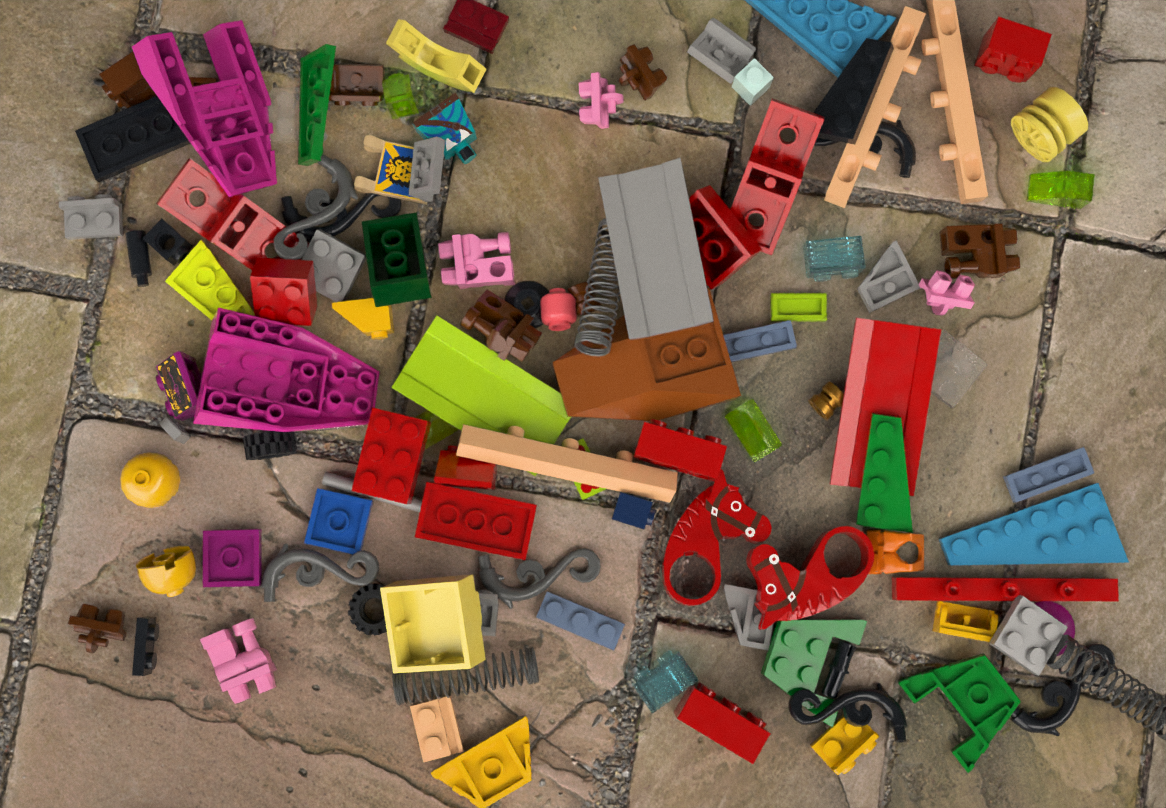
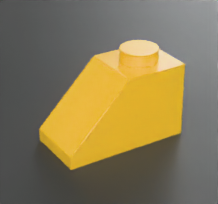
(366, 317)

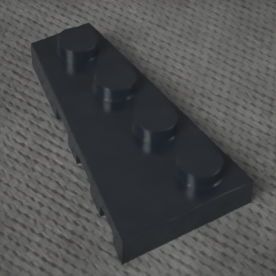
(853, 92)

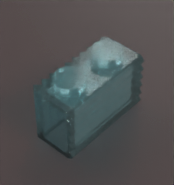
(834, 257)
(664, 680)

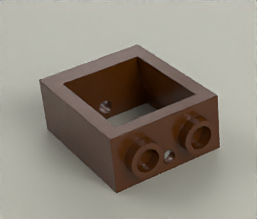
(126, 83)

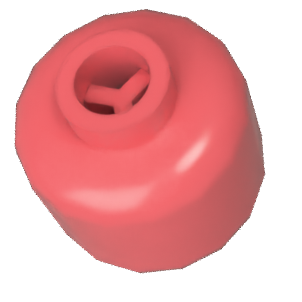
(558, 309)

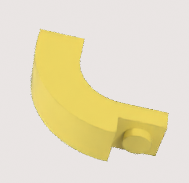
(431, 59)

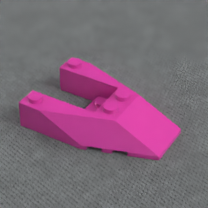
(220, 118)

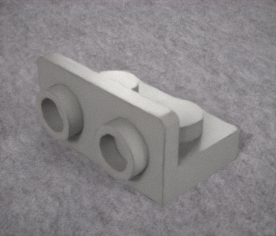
(427, 168)
(92, 217)

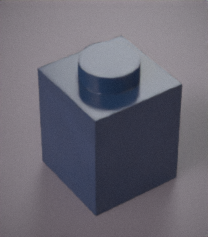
(633, 511)

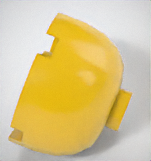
(150, 479)
(168, 571)

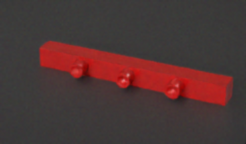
(1004, 589)

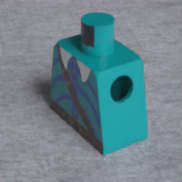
(452, 124)

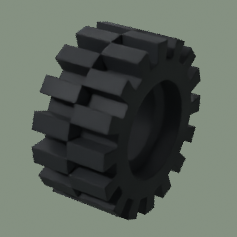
(269, 445)
(357, 611)

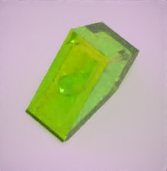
(400, 96)
(1061, 188)

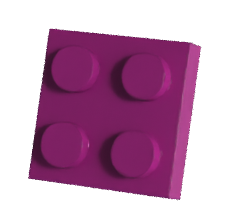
(232, 558)

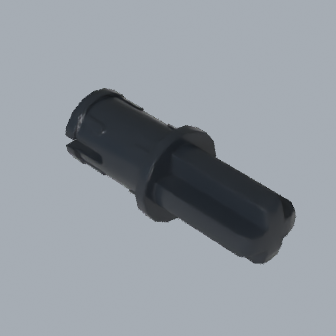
(838, 669)

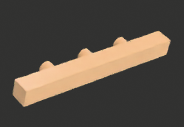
(956, 100)
(858, 155)
(567, 462)

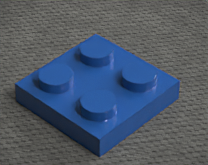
(338, 521)

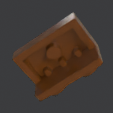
(357, 83)

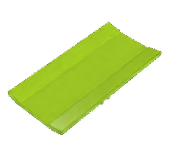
(476, 388)

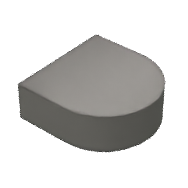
(175, 430)

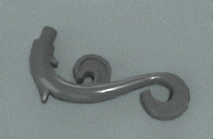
(320, 214)
(319, 562)
(507, 594)

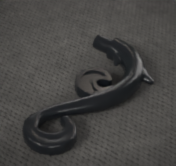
(897, 133)
(344, 219)
(1071, 696)
(847, 701)

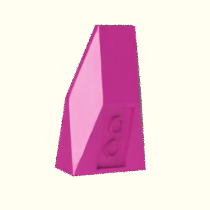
(280, 378)

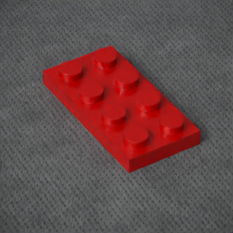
(475, 521)

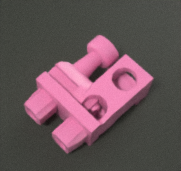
(470, 265)
(238, 668)

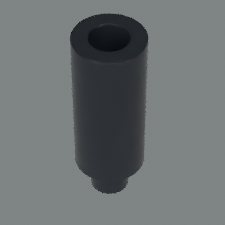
(138, 257)

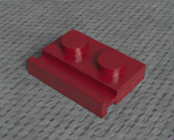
(476, 24)

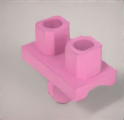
(603, 100)
(944, 295)

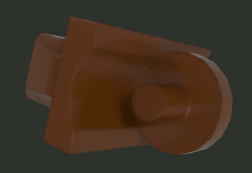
(638, 74)
(86, 623)

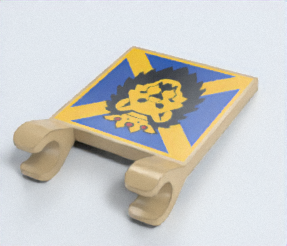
(393, 170)

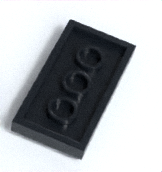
(130, 138)

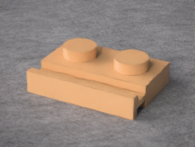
(437, 728)

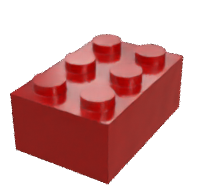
(721, 237)
(680, 450)
(391, 456)
(722, 722)

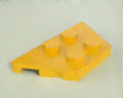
(491, 767)

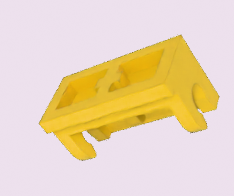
(965, 621)

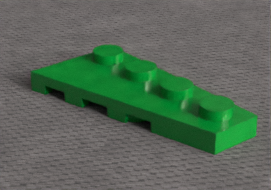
(315, 86)
(884, 484)

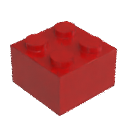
(1012, 50)
(284, 290)

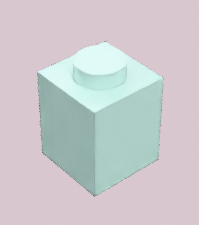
(752, 81)

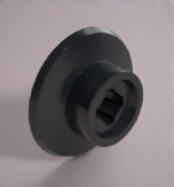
(520, 293)

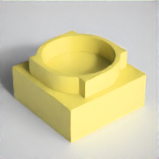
(433, 624)

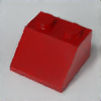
(463, 471)

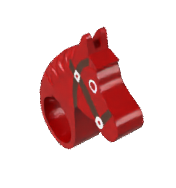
(710, 517)
(796, 594)

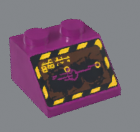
(181, 382)

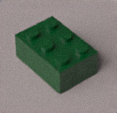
(396, 259)

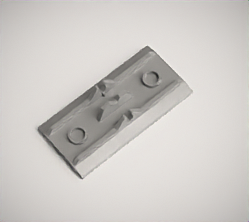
(655, 250)

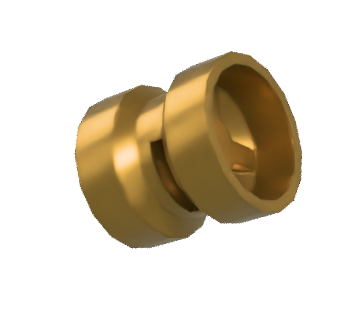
(827, 400)

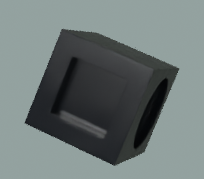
(160, 235)

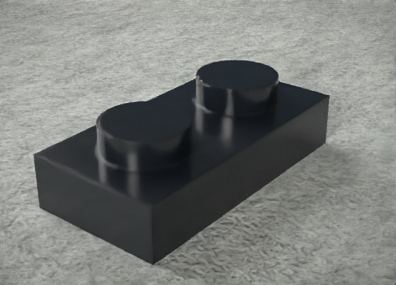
(144, 656)

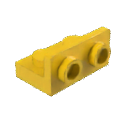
(843, 744)

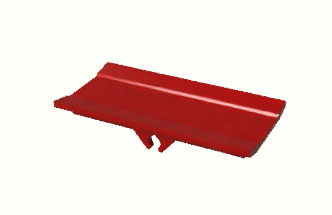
(886, 375)

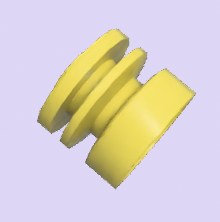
(1049, 124)

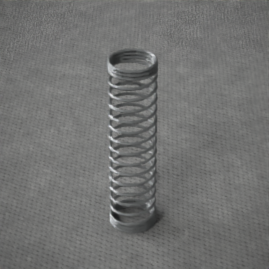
(596, 336)
(1067, 655)
(401, 691)

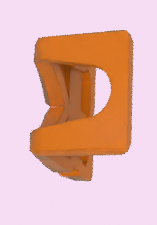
(885, 548)

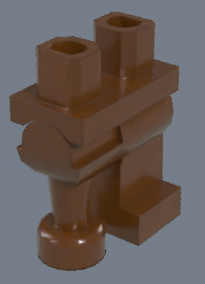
(987, 250)
(503, 325)

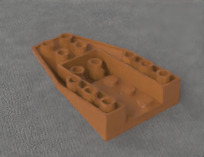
(649, 375)

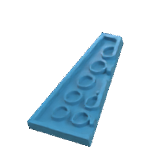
(825, 28)
(1055, 531)

